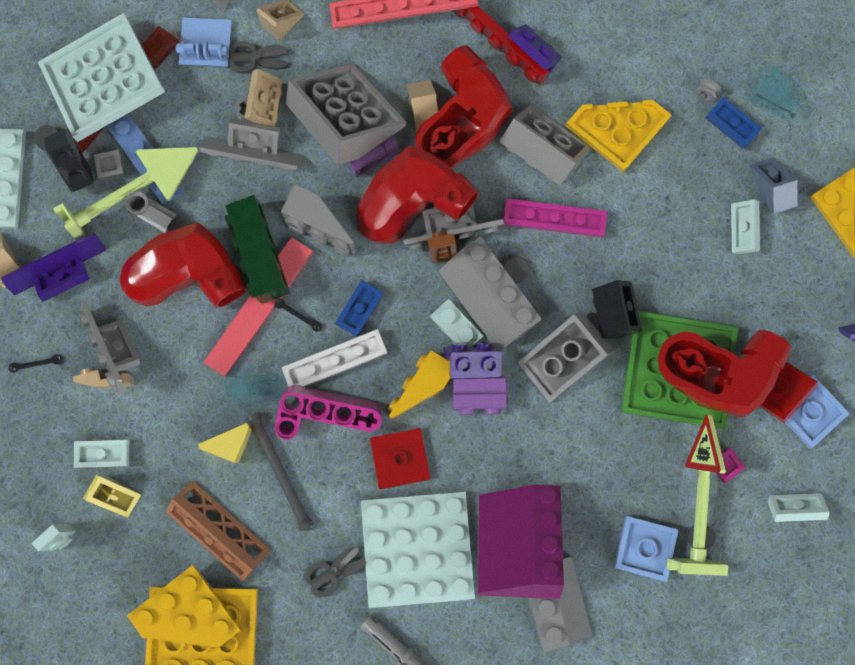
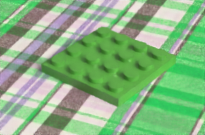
(645, 388)

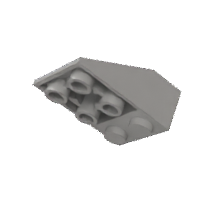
(309, 214)

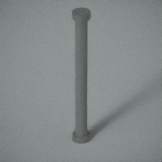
(279, 471)

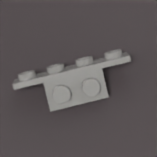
(252, 143)
(437, 222)
(114, 347)

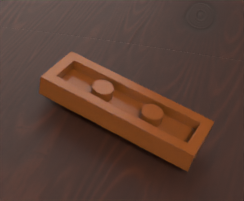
(442, 247)

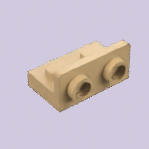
(263, 98)

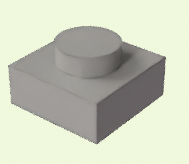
(109, 165)

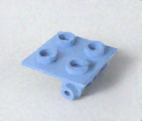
(204, 42)

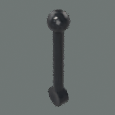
(316, 326)
(56, 359)

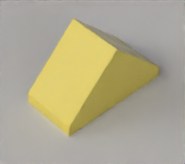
(229, 444)
(112, 495)

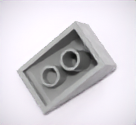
(565, 356)

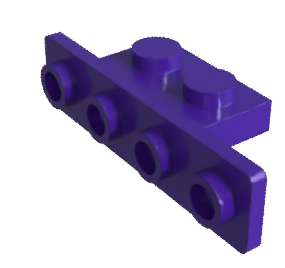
(57, 270)

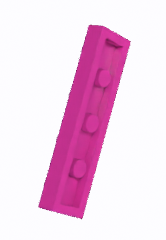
(555, 218)

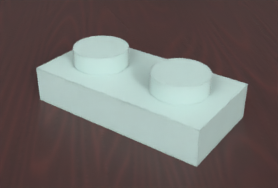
(745, 227)
(455, 324)
(101, 453)
(798, 507)
(54, 537)

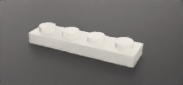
(335, 360)

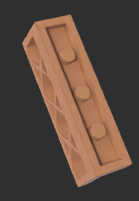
(213, 533)

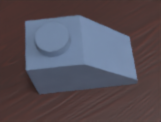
(775, 185)

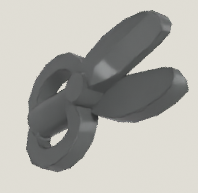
(261, 57)
(339, 568)

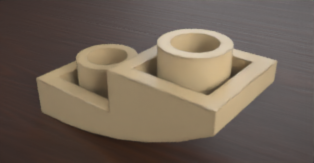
(97, 379)

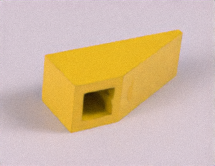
(427, 382)

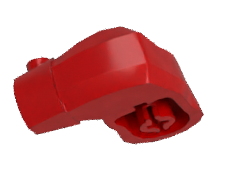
(469, 118)
(403, 191)
(176, 262)
(720, 378)

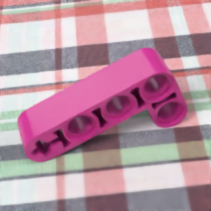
(329, 414)

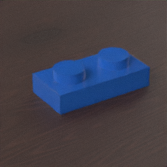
(733, 123)
(359, 308)

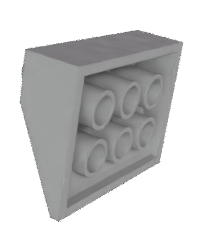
(343, 112)

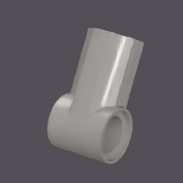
(151, 212)

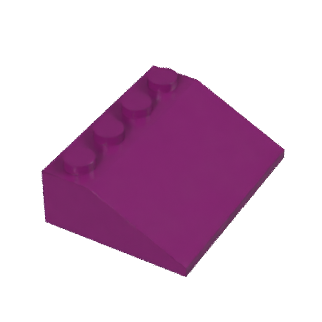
(521, 543)

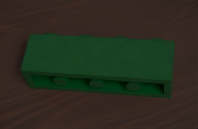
(257, 250)

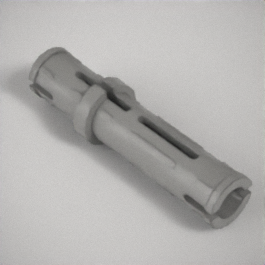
(390, 643)

